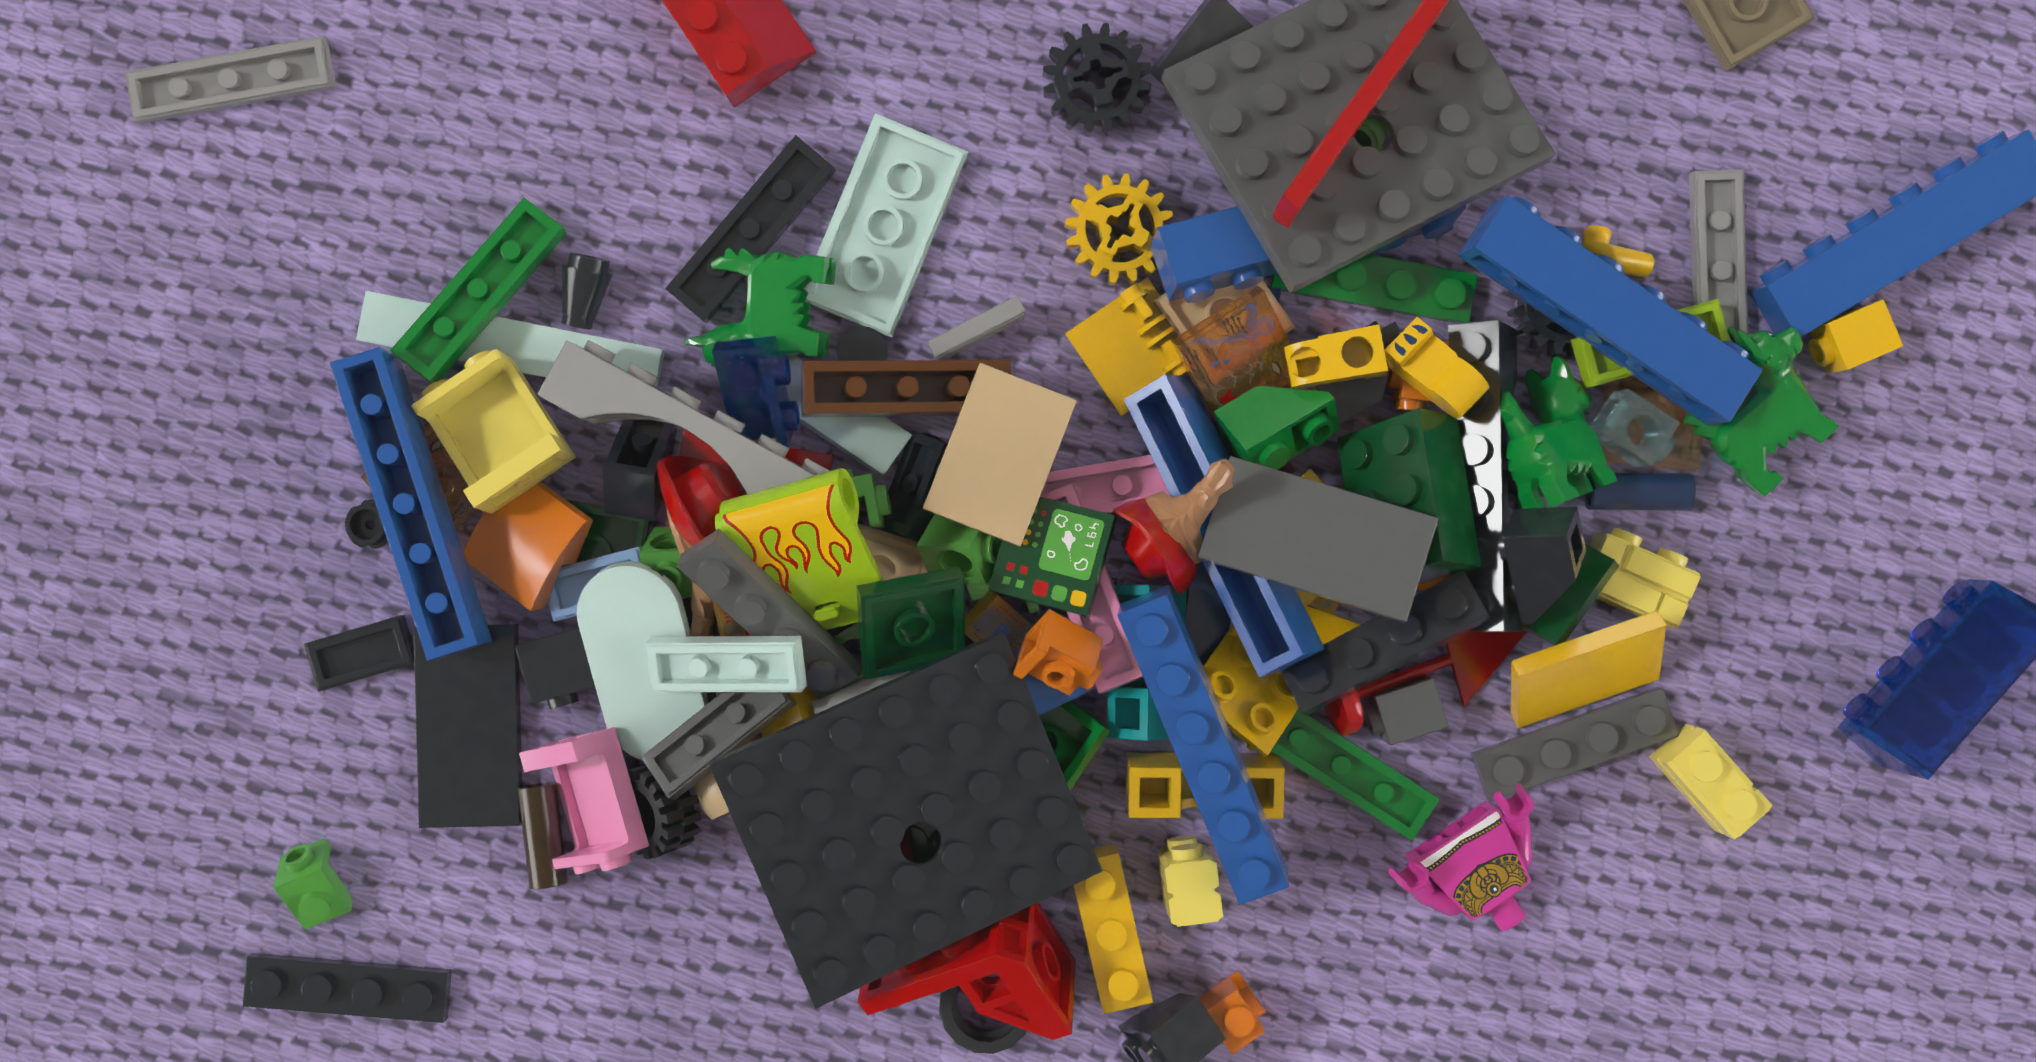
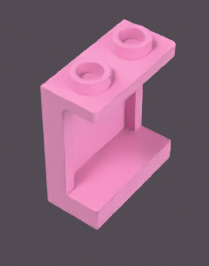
(594, 799)

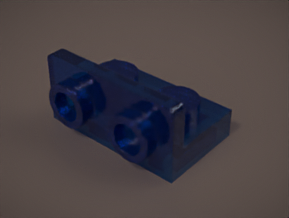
(755, 388)

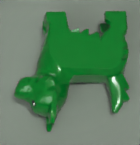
(773, 302)
(1770, 413)
(1560, 447)

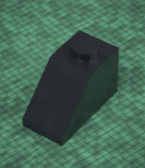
(631, 468)

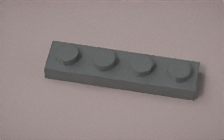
(767, 609)
(1575, 743)

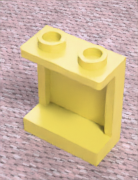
(494, 429)

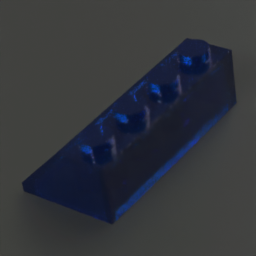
(1944, 678)

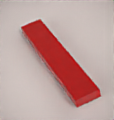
(1357, 110)

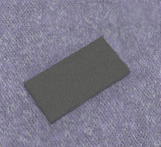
(1319, 539)

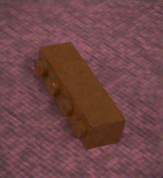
(888, 387)

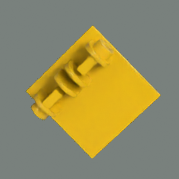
(1127, 344)
(1251, 705)

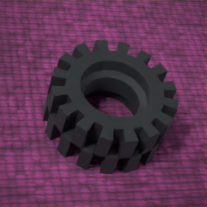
(666, 821)

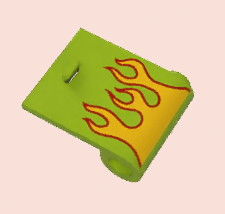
(806, 542)

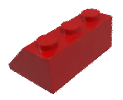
(742, 41)

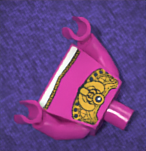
(1475, 862)

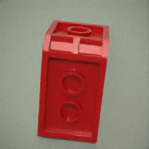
(1031, 985)

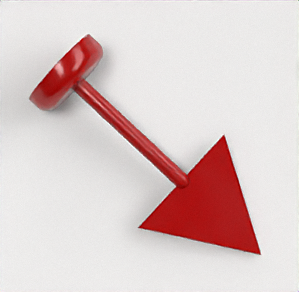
(1472, 659)

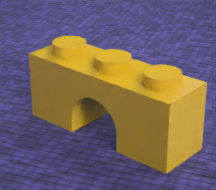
(1160, 790)
(1112, 935)

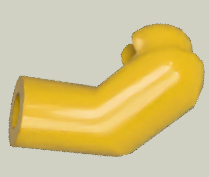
(1633, 261)

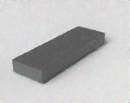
(713, 731)

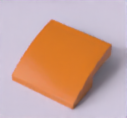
(528, 544)

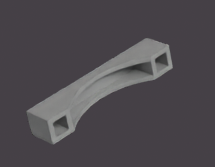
(603, 393)

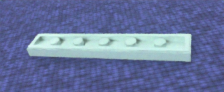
(530, 345)

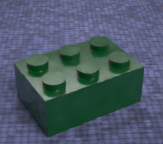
(1419, 467)

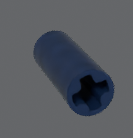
(1644, 492)

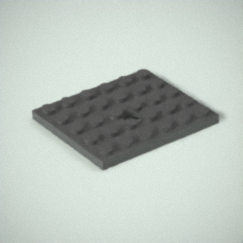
(1281, 86)

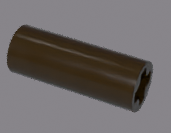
(542, 834)

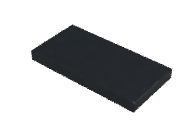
(469, 734)

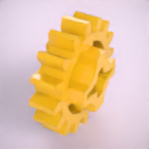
(1097, 218)

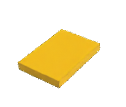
(1587, 669)

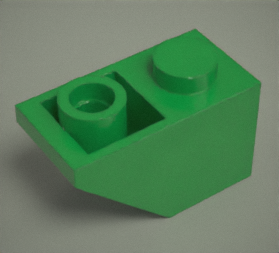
(1276, 423)

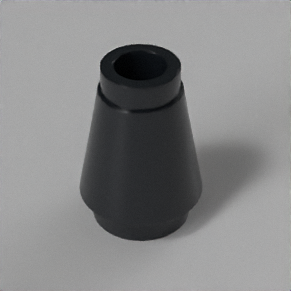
(583, 289)

